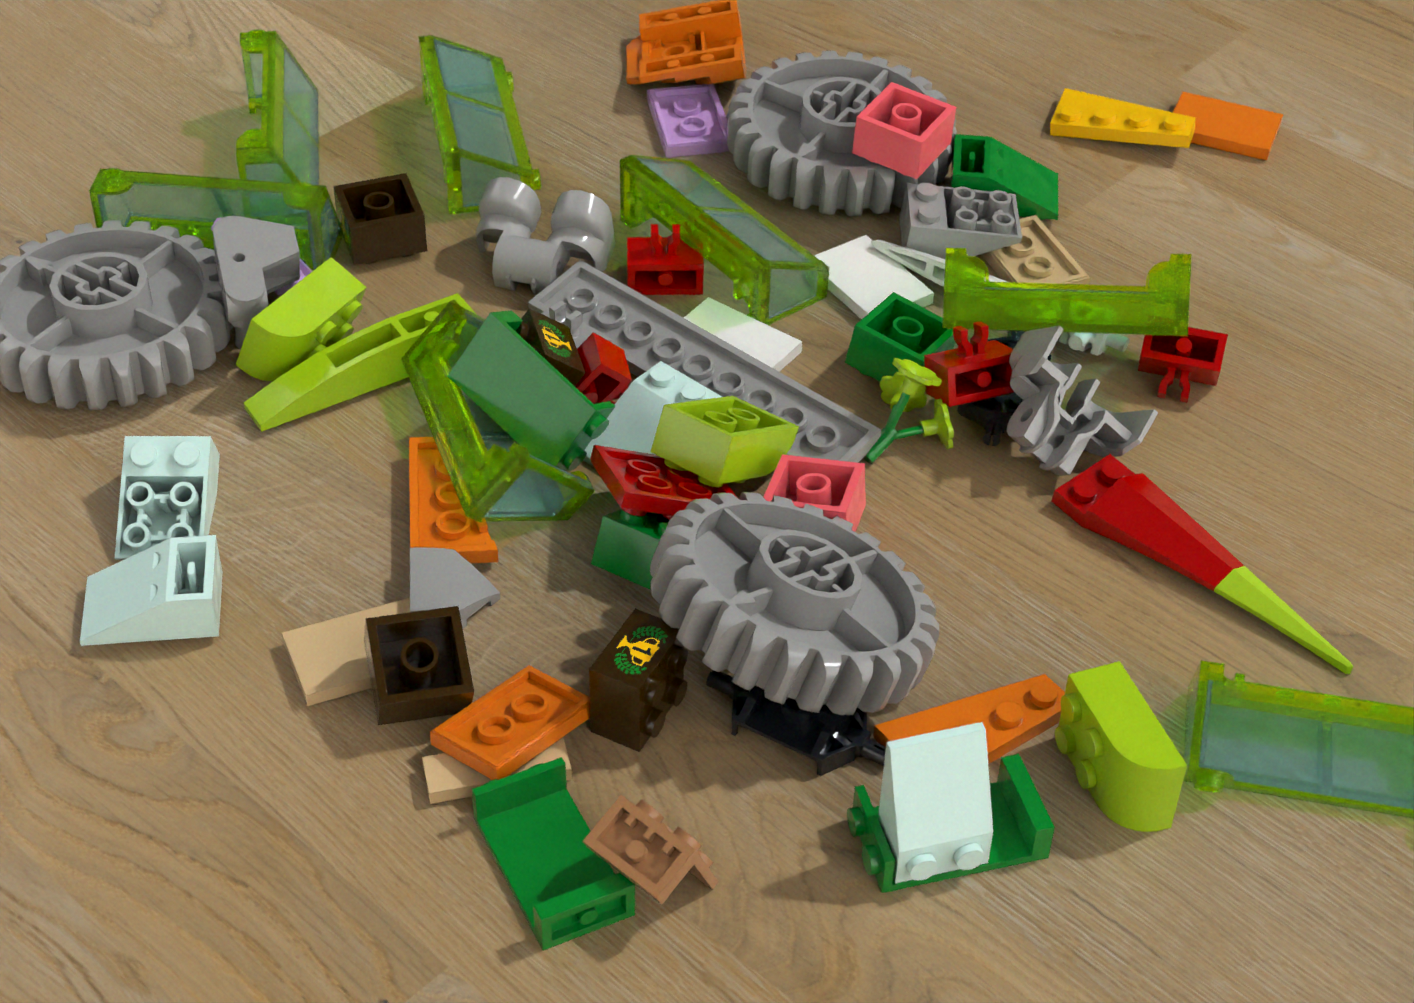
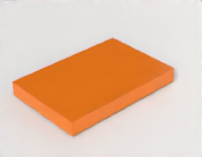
(1230, 125)
(512, 723)

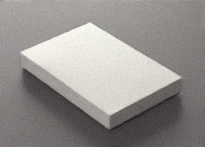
(866, 277)
(746, 333)

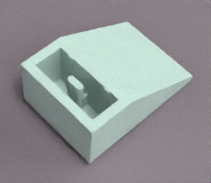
(165, 490)
(156, 594)

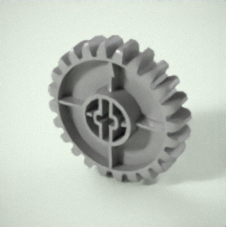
(798, 128)
(108, 314)
(793, 603)

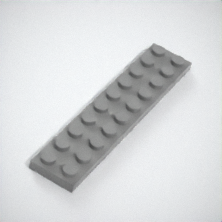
(657, 334)

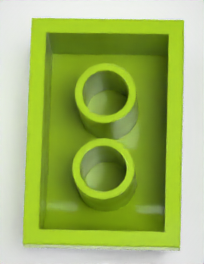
(302, 322)
(722, 439)
(1120, 749)

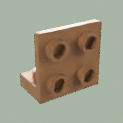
(647, 849)

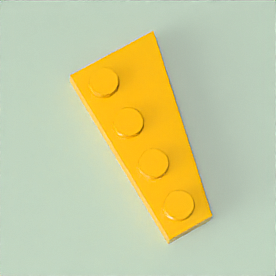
(1110, 119)

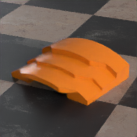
(688, 44)

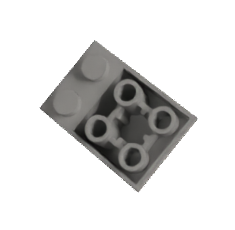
(958, 218)

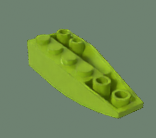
(345, 368)

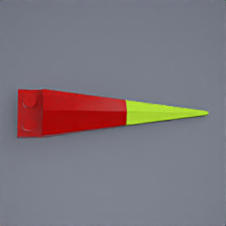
(1145, 519)

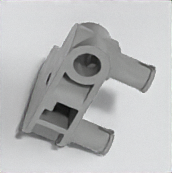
(250, 263)

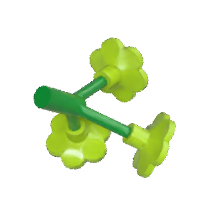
(903, 393)

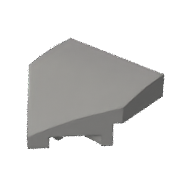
(447, 580)

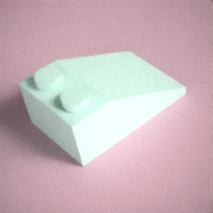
(640, 407)
(937, 802)

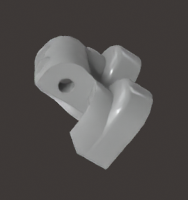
(510, 214)
(1060, 435)

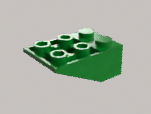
(993, 166)
(628, 545)

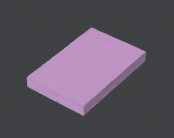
(689, 120)

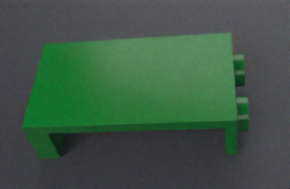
(528, 394)
(1019, 820)
(541, 853)

